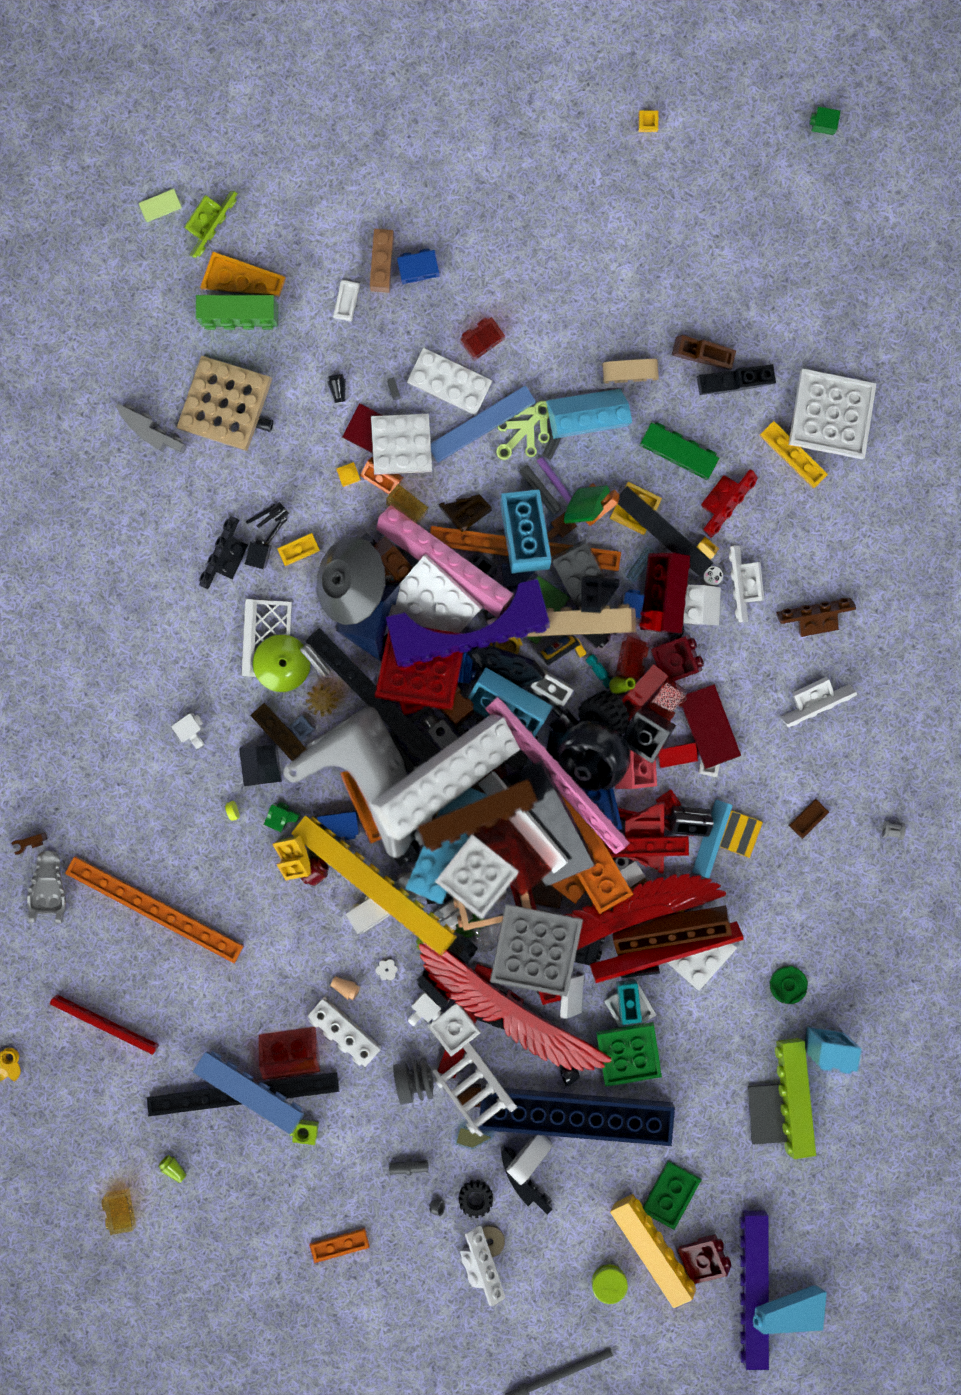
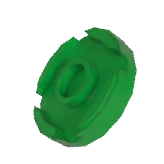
(788, 985)

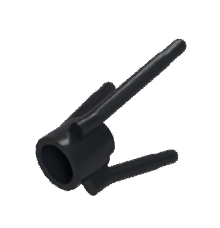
(276, 512)

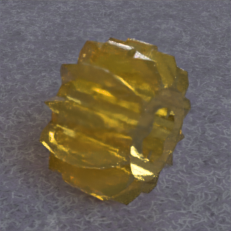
(322, 693)

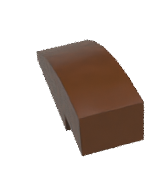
(703, 352)

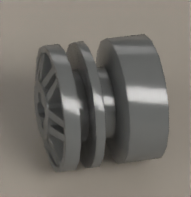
(413, 1081)

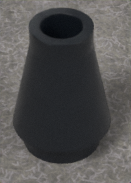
(337, 387)

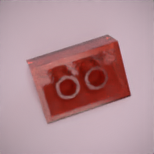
(289, 1053)

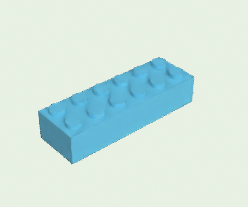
(432, 864)

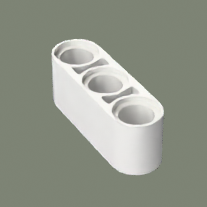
(529, 1158)

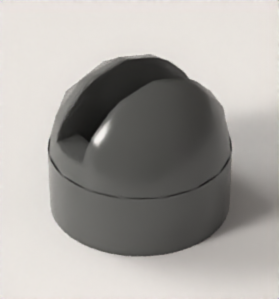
(434, 1207)

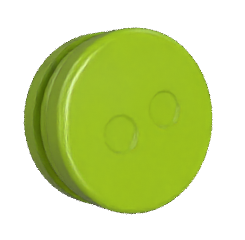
(609, 1284)

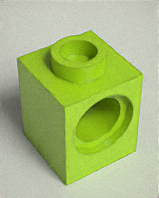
(311, 1138)

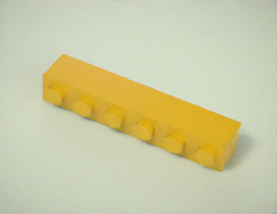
(653, 1250)

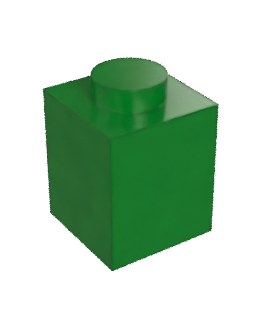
(825, 120)

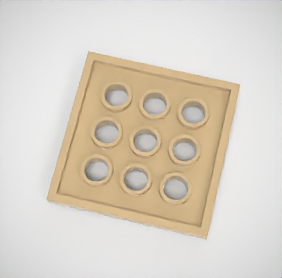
(201, 386)

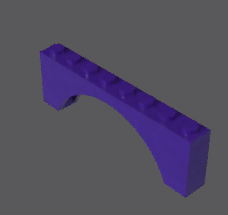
(417, 643)

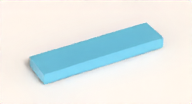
(710, 845)

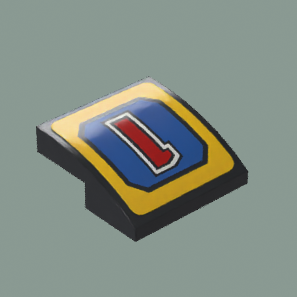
(558, 648)

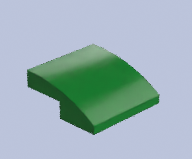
(586, 504)

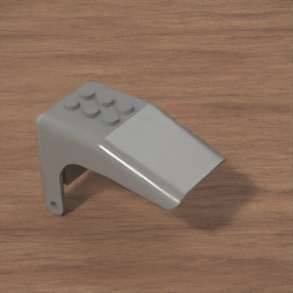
(367, 752)

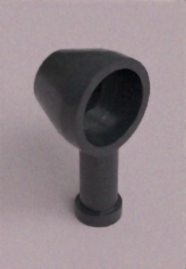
(570, 1076)

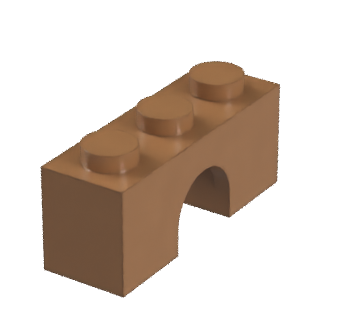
(381, 260)

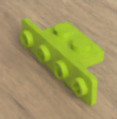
(206, 218)

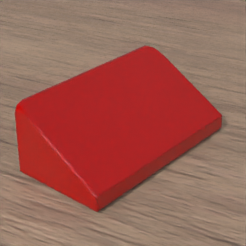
(678, 755)

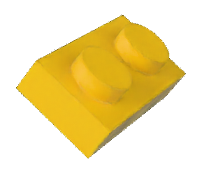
(298, 549)

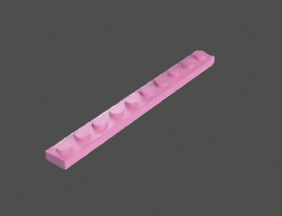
(563, 781)

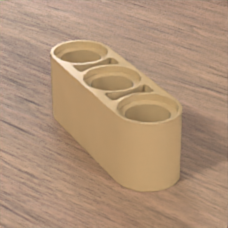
(633, 370)

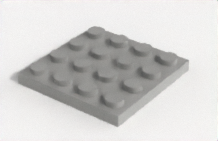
(536, 950)

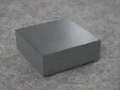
(393, 389)

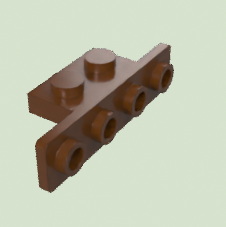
(817, 617)

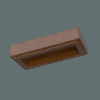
(808, 818)

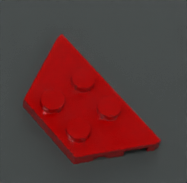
(647, 824)

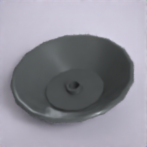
(350, 580)

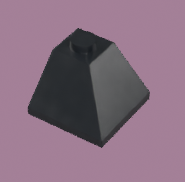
(260, 765)

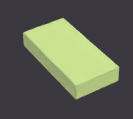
(160, 205)

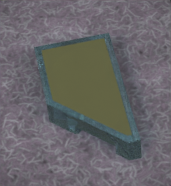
(468, 1140)

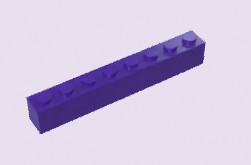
(755, 1287)

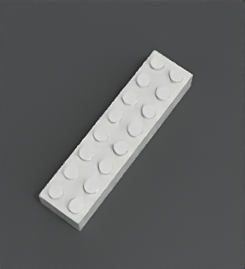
(445, 776)

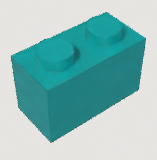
(629, 1002)

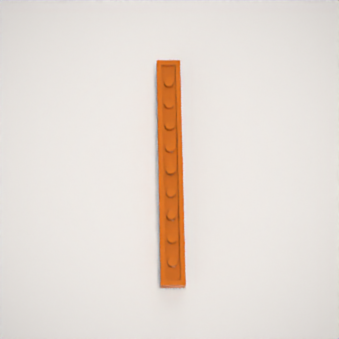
(497, 545)
(154, 909)

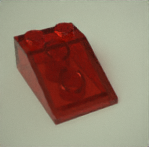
(631, 658)

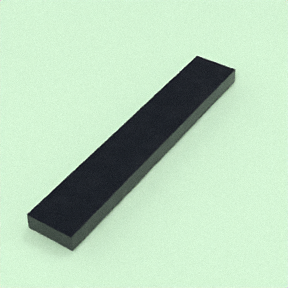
(663, 530)

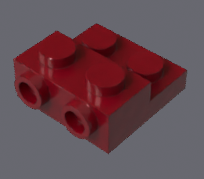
(678, 658)
(705, 1259)

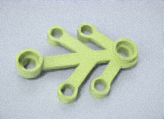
(525, 427)

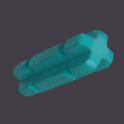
(599, 670)

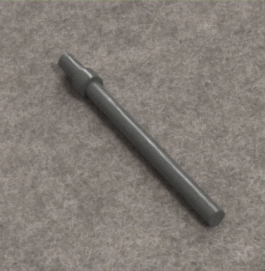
(525, 1389)

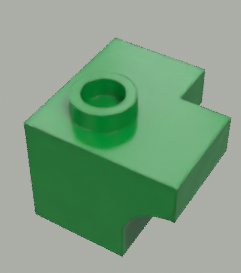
(279, 816)

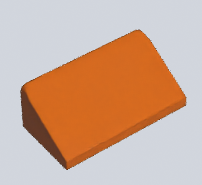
(385, 482)

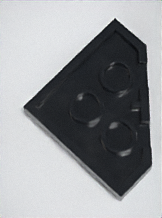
(509, 665)

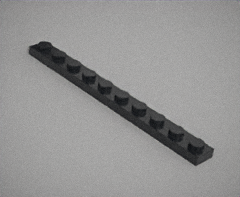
(366, 691)
(216, 1098)

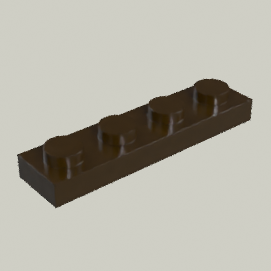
(278, 732)

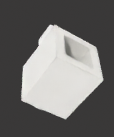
(188, 728)
(424, 1008)

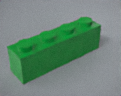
(679, 451)

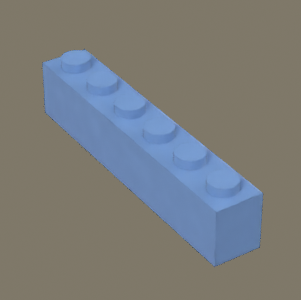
(248, 1092)

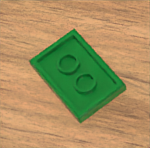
(671, 1195)

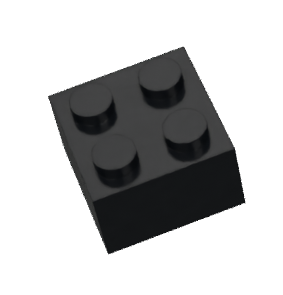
(648, 733)

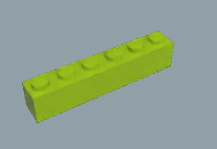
(796, 1098)

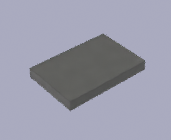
(766, 1114)

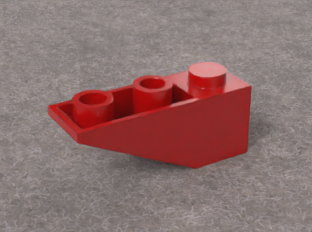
(644, 690)

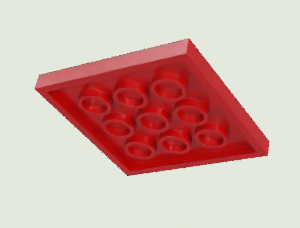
(423, 682)

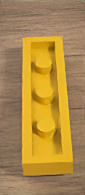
(793, 455)

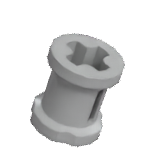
(893, 830)

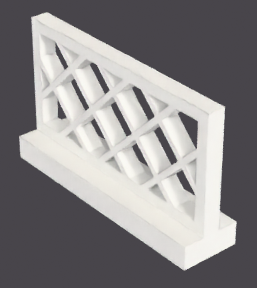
(250, 630)

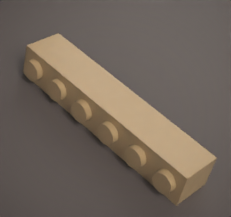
(580, 623)

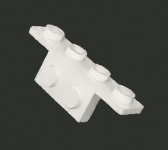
(747, 583)
(815, 699)
(481, 1266)

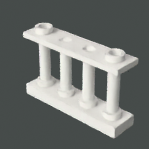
(492, 1087)

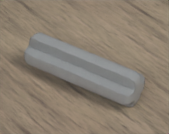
(315, 660)

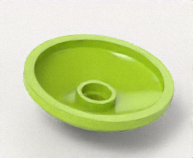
(267, 665)

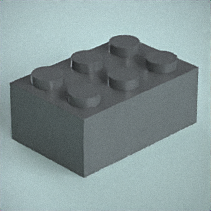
(574, 564)

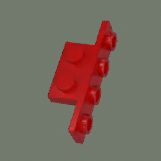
(724, 499)

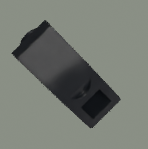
(736, 380)
(528, 1190)

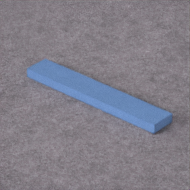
(482, 423)

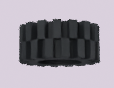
(480, 1209)

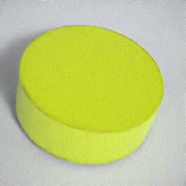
(232, 810)

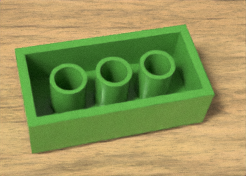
(237, 311)

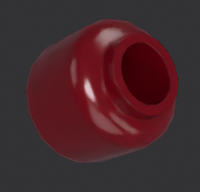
(319, 872)

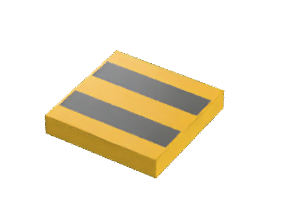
(740, 834)

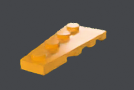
(239, 277)

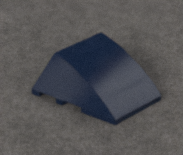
(371, 631)

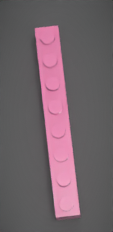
(420, 542)

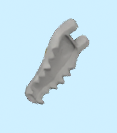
(47, 891)

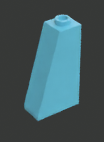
(792, 1313)

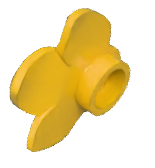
(9, 1068)

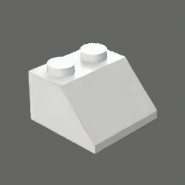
(702, 605)

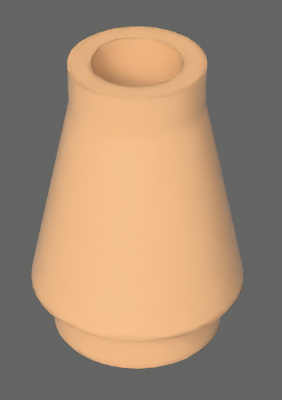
(345, 987)

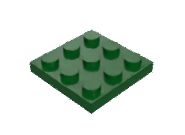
(632, 1054)

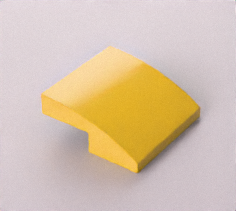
(622, 517)
(293, 858)

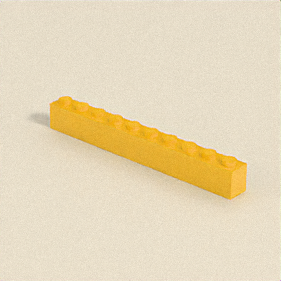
(375, 886)

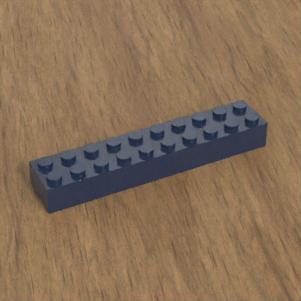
(583, 1117)

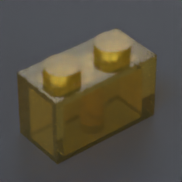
(407, 504)
(119, 1211)

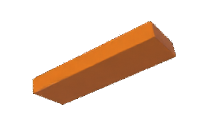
(339, 1245)

